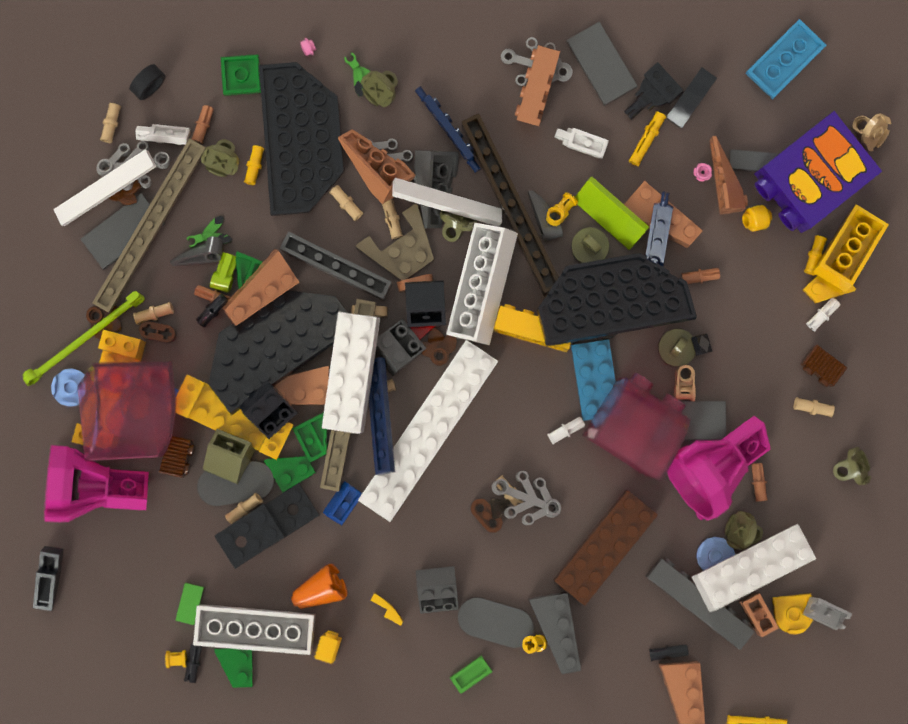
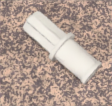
(823, 314)
(566, 430)

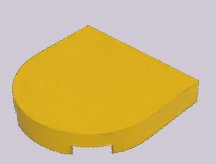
(789, 613)

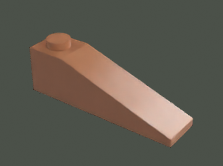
(374, 165)
(729, 191)

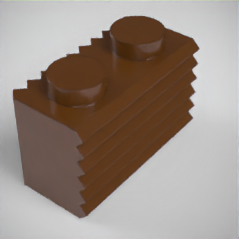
(823, 366)
(176, 457)

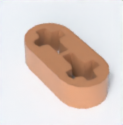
(401, 284)

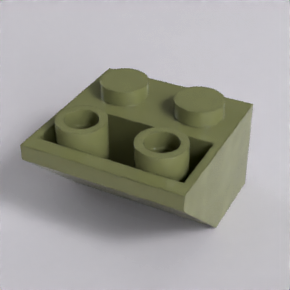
(227, 456)

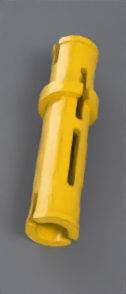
(651, 131)
(754, 720)

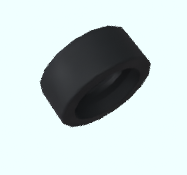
(147, 82)

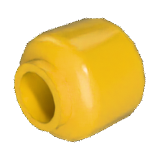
(757, 218)

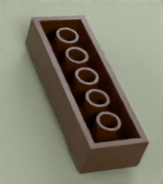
(605, 547)

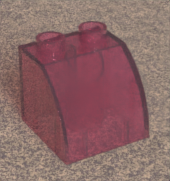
(127, 410)
(639, 426)

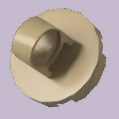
(874, 132)

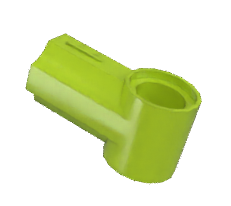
(223, 277)

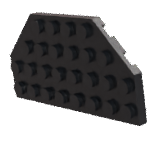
(299, 137)
(613, 299)
(272, 344)

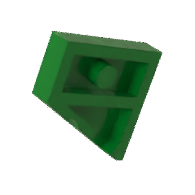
(312, 437)
(237, 665)

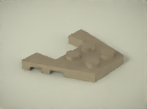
(406, 254)

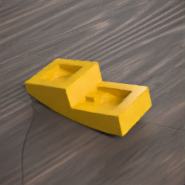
(391, 613)

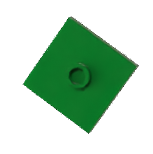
(240, 75)

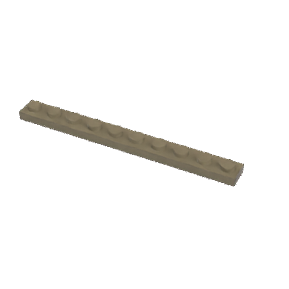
(149, 226)
(340, 440)

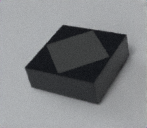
(701, 344)

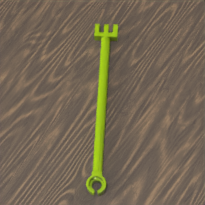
(32, 376)

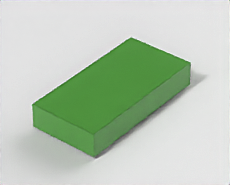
(188, 604)
(471, 674)

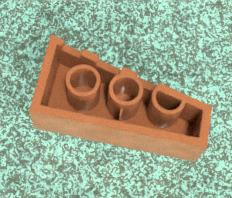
(538, 85)
(682, 228)
(261, 288)
(306, 387)
(685, 690)

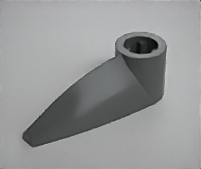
(540, 210)
(201, 254)

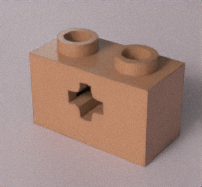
(758, 614)

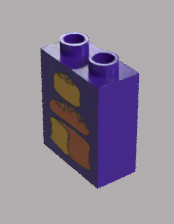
(816, 173)

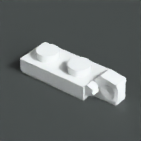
(163, 134)
(583, 142)

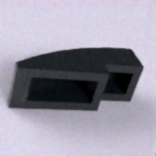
(691, 97)
(47, 578)

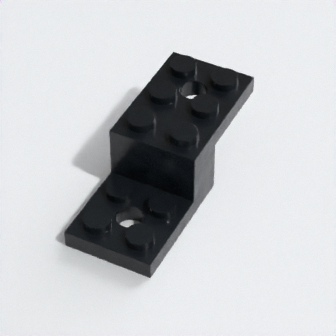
(266, 525)

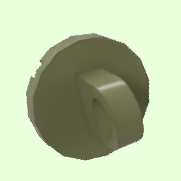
(379, 87)
(221, 158)
(456, 222)
(590, 245)
(676, 347)
(857, 467)
(742, 530)

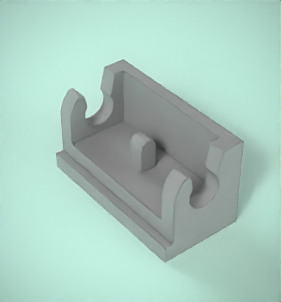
(826, 613)

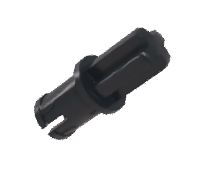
(211, 310)
(669, 652)
(193, 663)

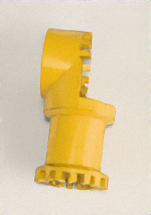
(561, 209)

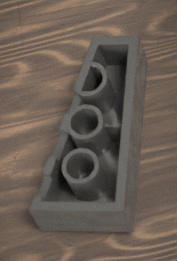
(557, 625)

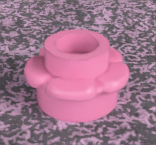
(308, 47)
(703, 167)

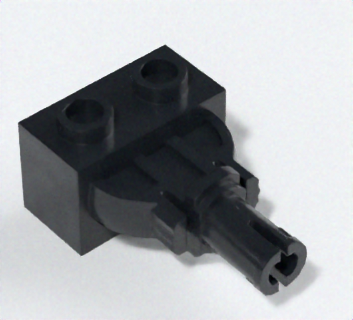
(657, 89)

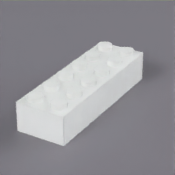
(482, 283)
(351, 373)
(753, 567)
(254, 629)

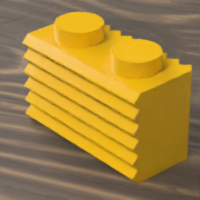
(328, 647)

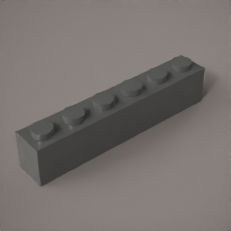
(336, 266)
(687, 594)

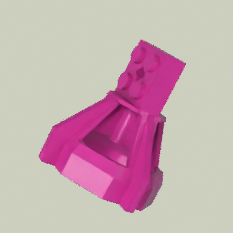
(711, 470)
(96, 486)

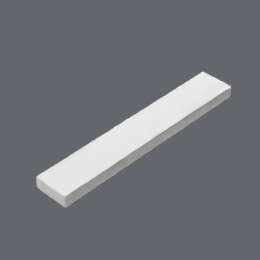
(104, 188)
(447, 202)

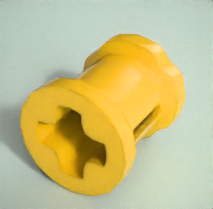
(534, 645)
(176, 658)

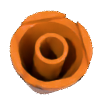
(320, 589)

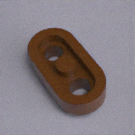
(485, 516)

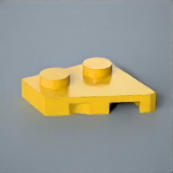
(822, 290)

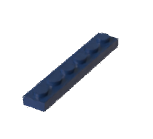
(380, 420)

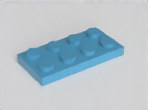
(786, 59)
(593, 375)

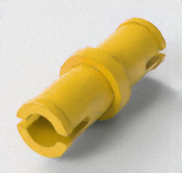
(254, 165)
(815, 254)

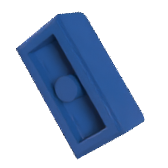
(342, 503)

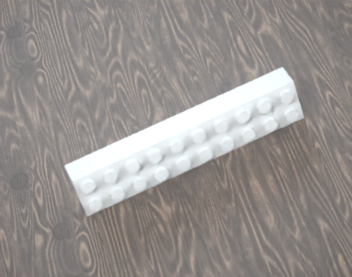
(429, 429)

